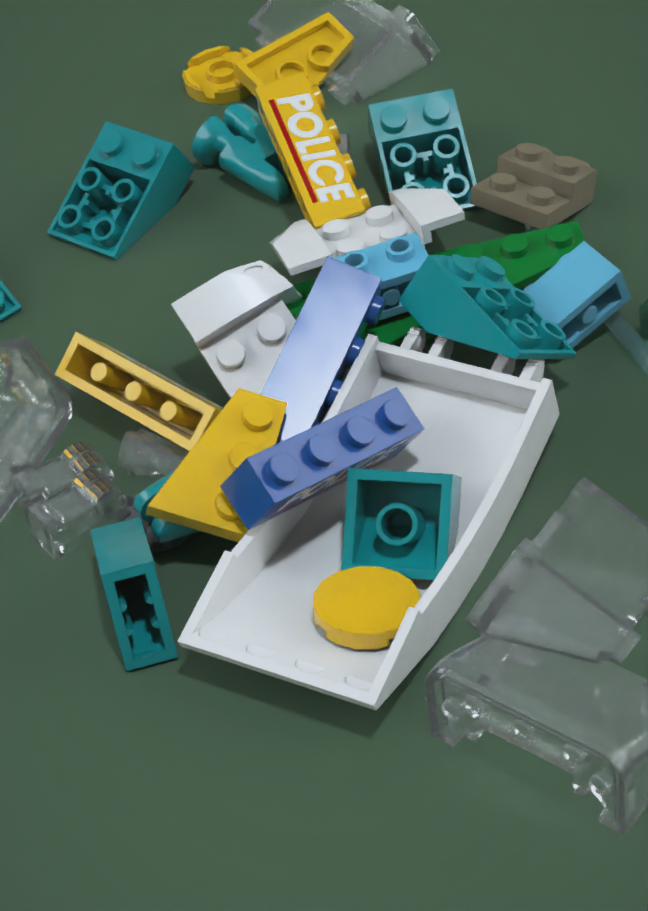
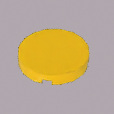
(211, 76)
(363, 606)

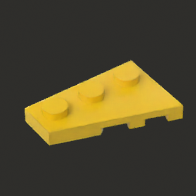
(310, 48)
(193, 490)

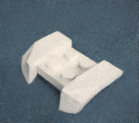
(410, 211)
(241, 324)

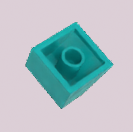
(401, 521)

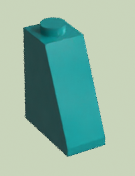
(133, 594)

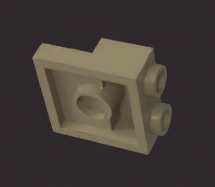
(536, 186)

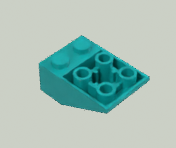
(422, 145)
(121, 191)
(479, 307)

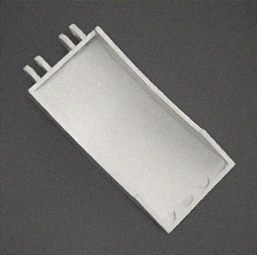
(475, 427)

